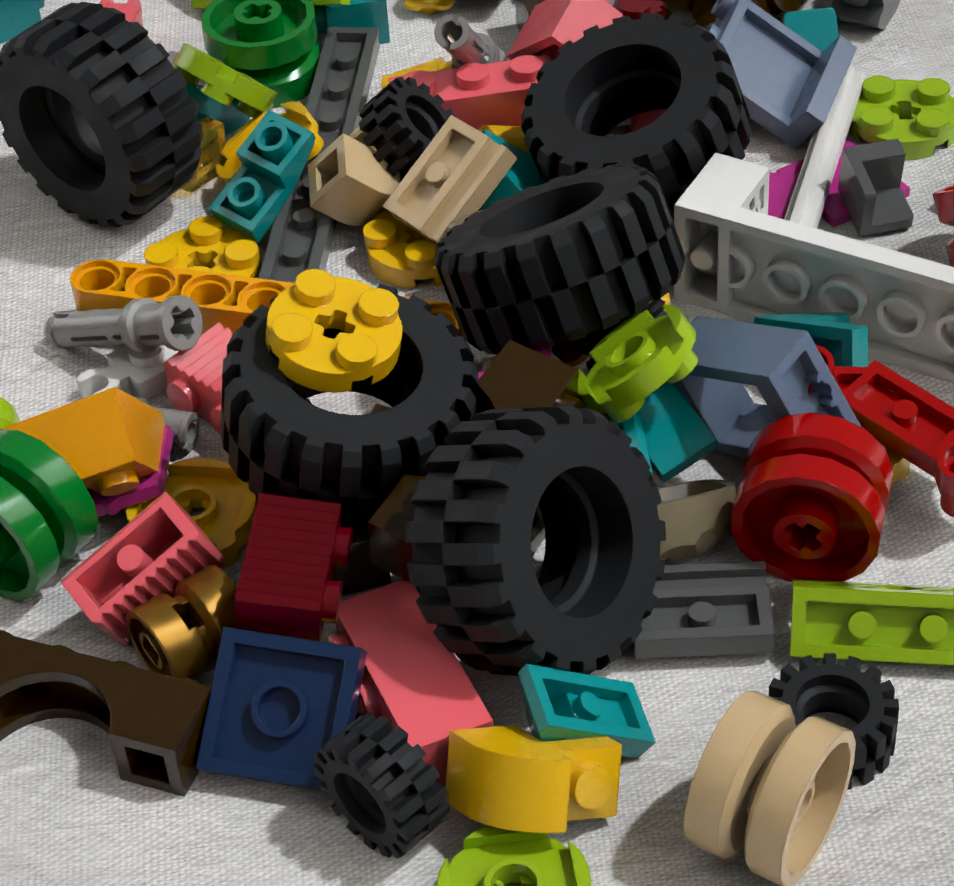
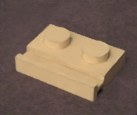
(449, 179)

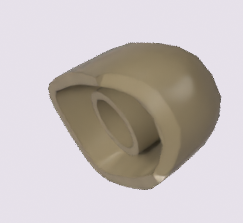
(695, 517)

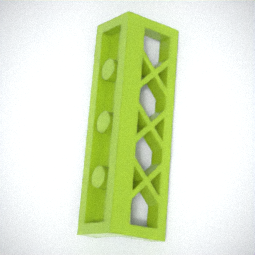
(873, 621)

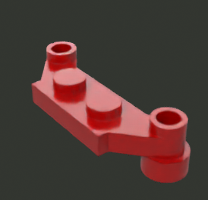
(901, 419)

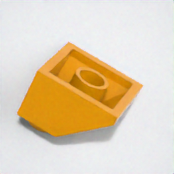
(103, 438)

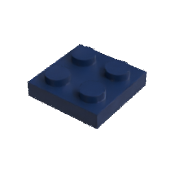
(277, 705)

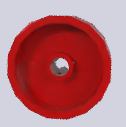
(813, 498)

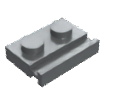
(709, 612)

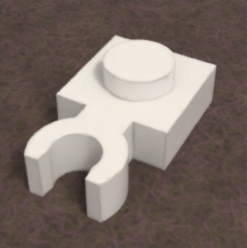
(129, 371)

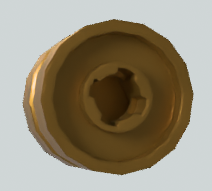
(183, 631)

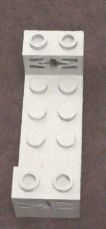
(766, 265)

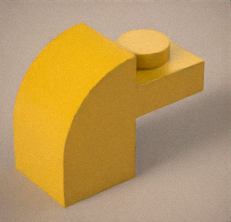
(530, 784)

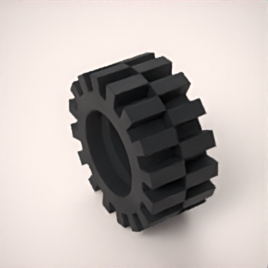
(402, 123)
(848, 693)
(381, 785)

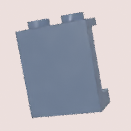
(780, 73)

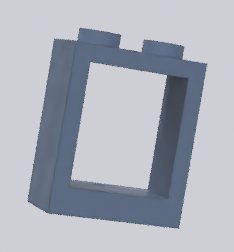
(765, 356)

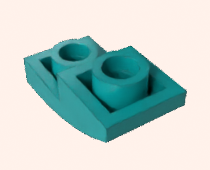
(269, 171)
(673, 432)

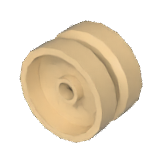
(769, 787)

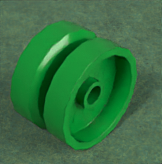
(266, 42)
(42, 514)

